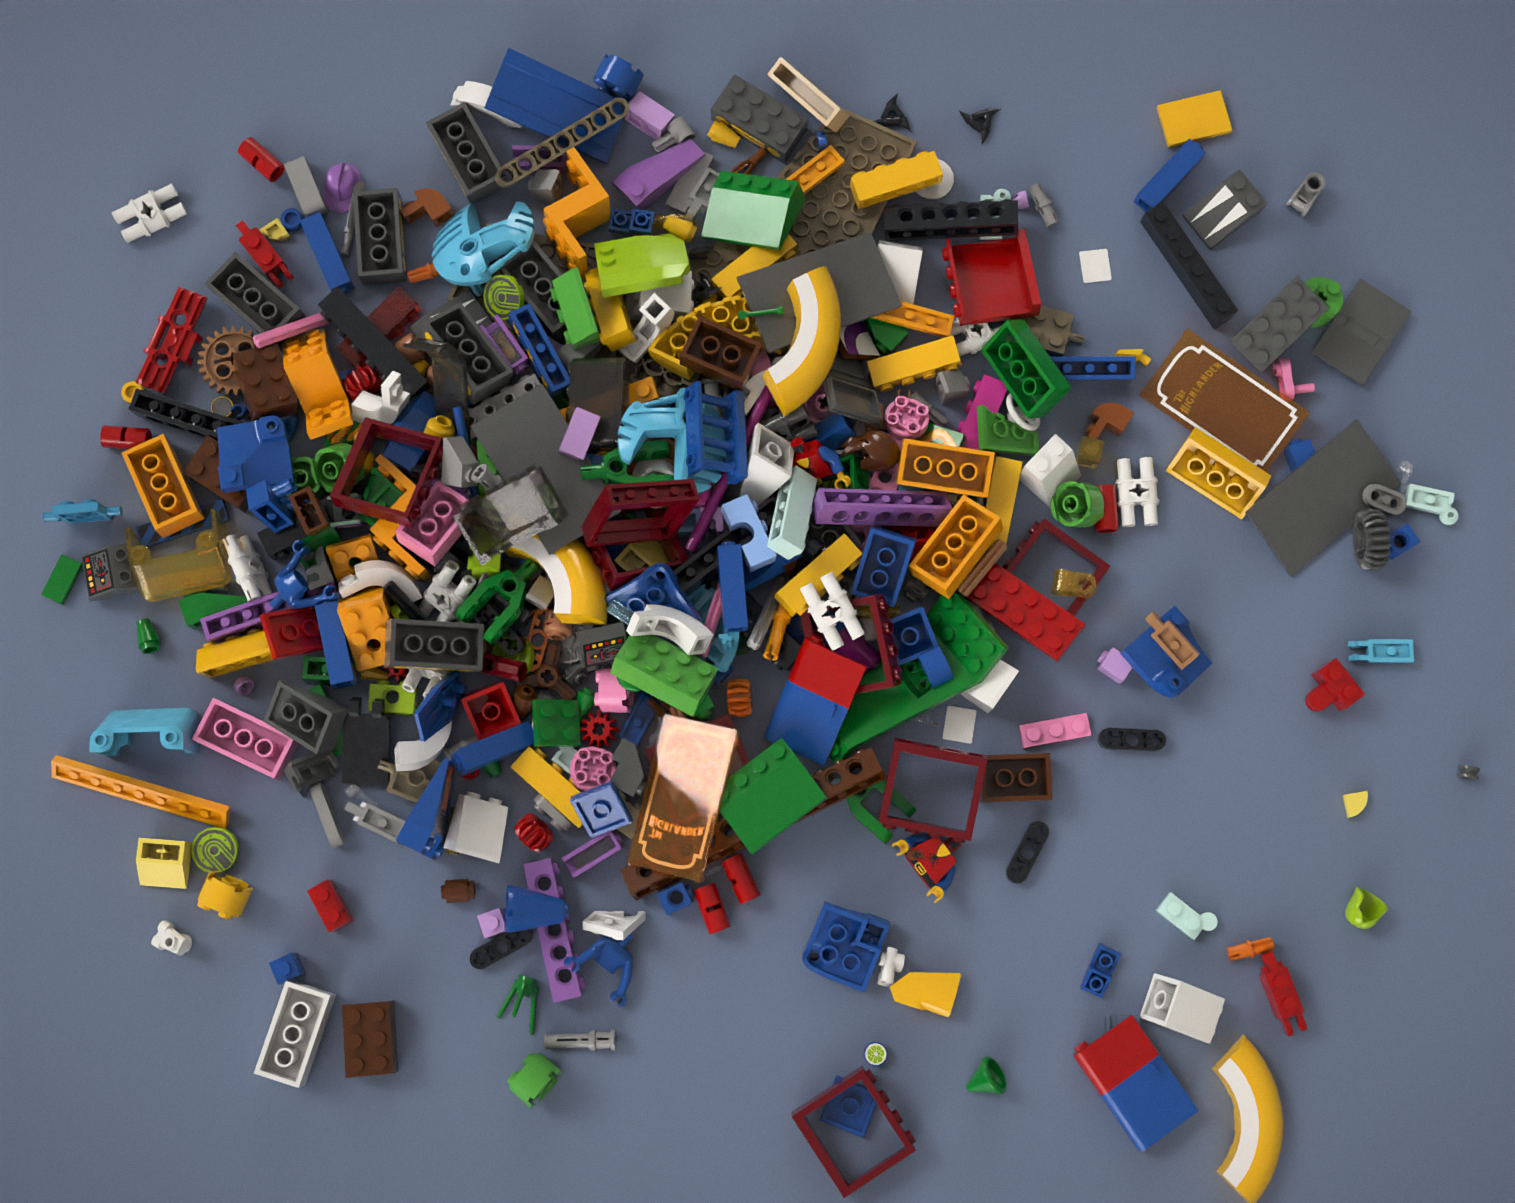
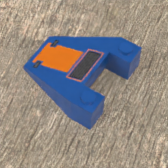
(428, 820)

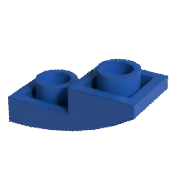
(631, 222)
(1100, 970)

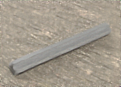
(766, 615)

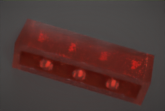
(389, 319)

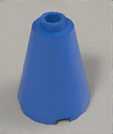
(532, 909)

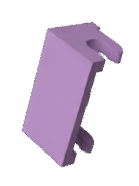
(649, 116)
(579, 434)
(716, 522)

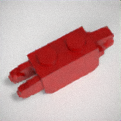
(263, 253)
(1281, 993)

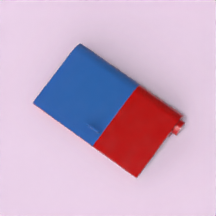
(815, 700)
(1135, 1083)

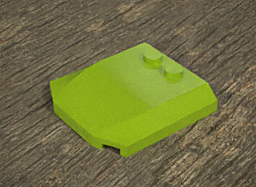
(641, 263)

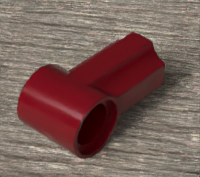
(504, 667)

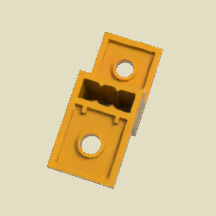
(576, 213)
(317, 383)
(384, 530)
(364, 611)

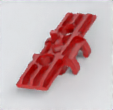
(176, 343)

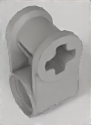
(1305, 196)

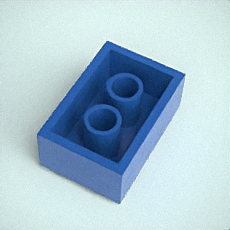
(884, 565)

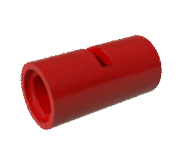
(261, 159)
(123, 437)
(1109, 522)
(741, 878)
(712, 908)

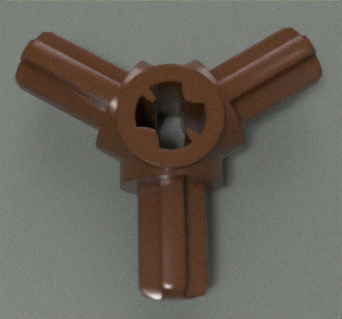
(551, 663)

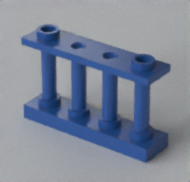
(734, 433)

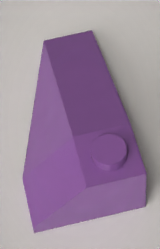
(655, 175)

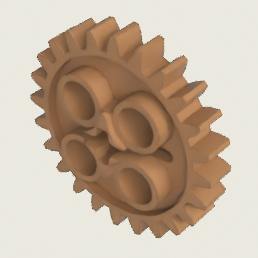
(234, 342)

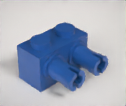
(270, 505)

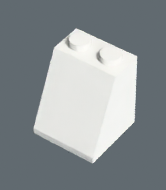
(902, 266)
(676, 296)
(767, 464)
(1049, 469)
(992, 688)
(477, 827)
(1182, 1008)

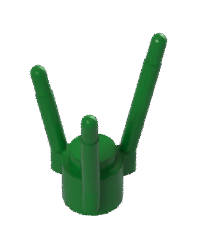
(524, 987)

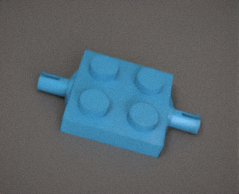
(87, 511)

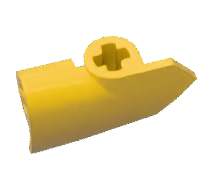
(927, 991)

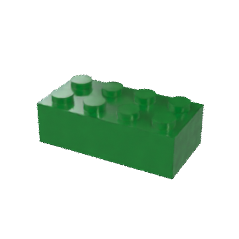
(1025, 368)

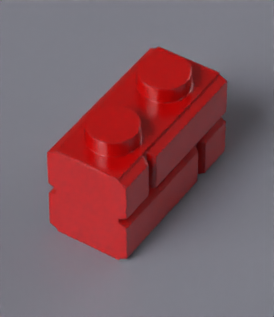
(330, 905)

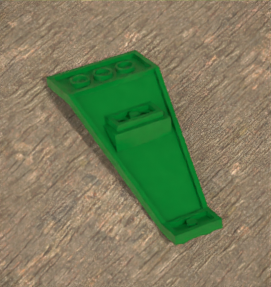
(971, 653)

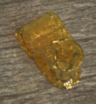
(1070, 584)

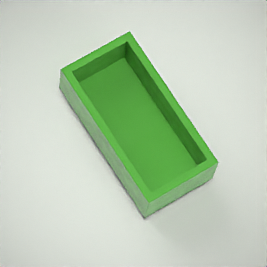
(664, 671)

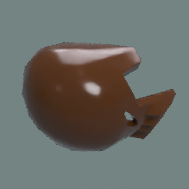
(878, 450)

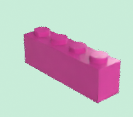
(988, 393)

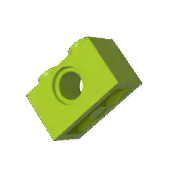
(406, 704)

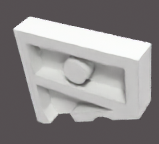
(613, 923)

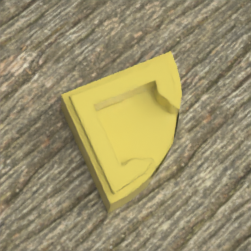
(275, 231)
(1355, 803)

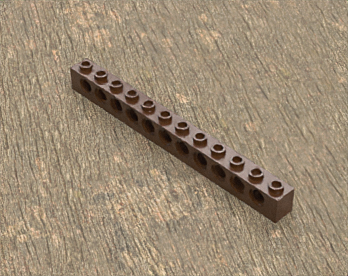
(726, 845)

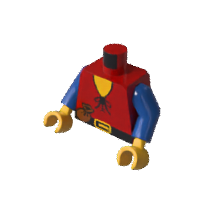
(819, 462)
(930, 860)

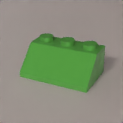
(574, 310)

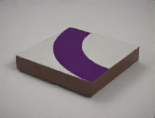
(857, 343)

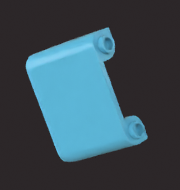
(174, 724)

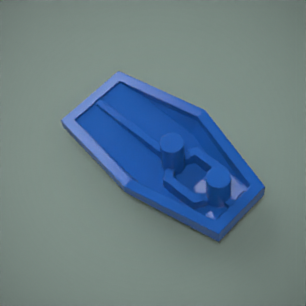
(414, 418)
(439, 705)

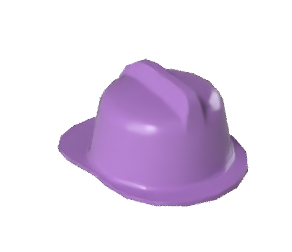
(340, 186)

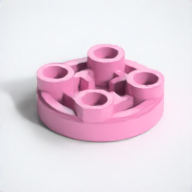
(906, 418)
(591, 767)

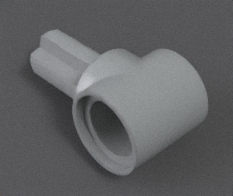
(677, 133)

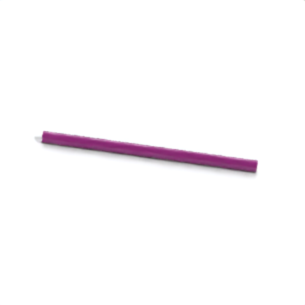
(722, 484)

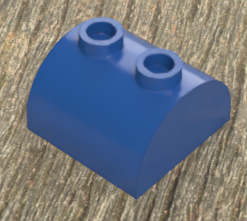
(912, 635)

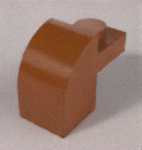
(430, 203)
(1108, 416)

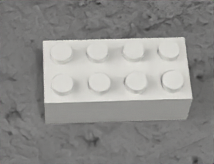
(295, 1033)

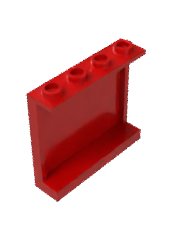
(992, 280)

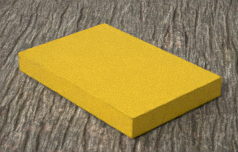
(1194, 118)

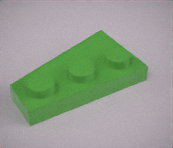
(1004, 436)

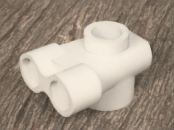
(170, 939)
(890, 962)

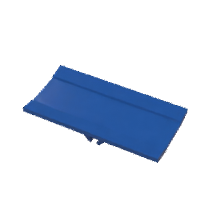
(550, 102)

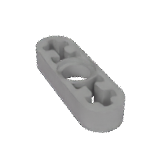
(327, 814)

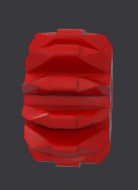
(362, 379)
(590, 729)
(533, 832)

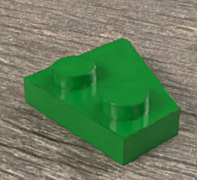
(379, 492)

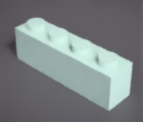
(792, 514)

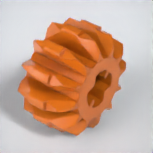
(739, 697)

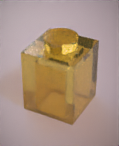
(1089, 452)

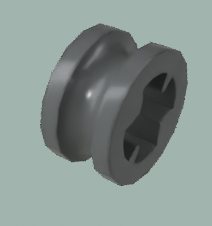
(1468, 772)

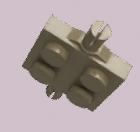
(1053, 330)
(409, 783)

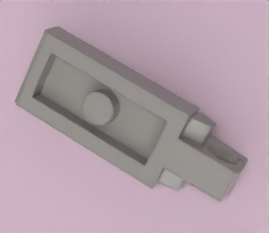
(700, 196)
(376, 820)

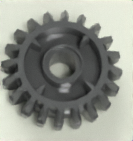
(1371, 539)

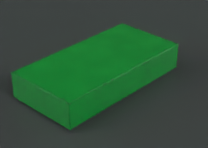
(62, 579)

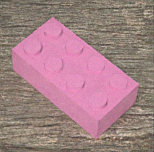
(245, 739)

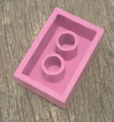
(436, 528)

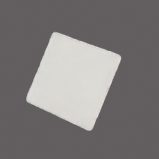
(1095, 265)
(959, 724)

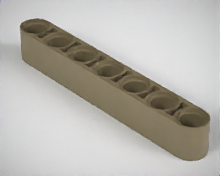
(569, 134)

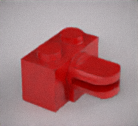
(1334, 687)

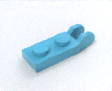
(1384, 651)

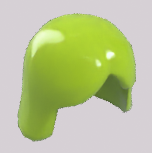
(1372, 908)

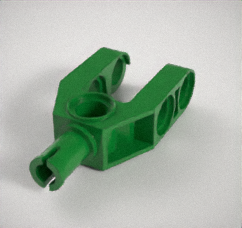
(649, 451)
(497, 584)
(871, 822)

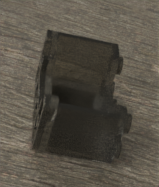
(602, 389)
(510, 513)

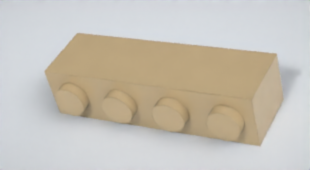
(808, 94)

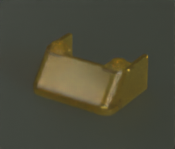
(184, 571)

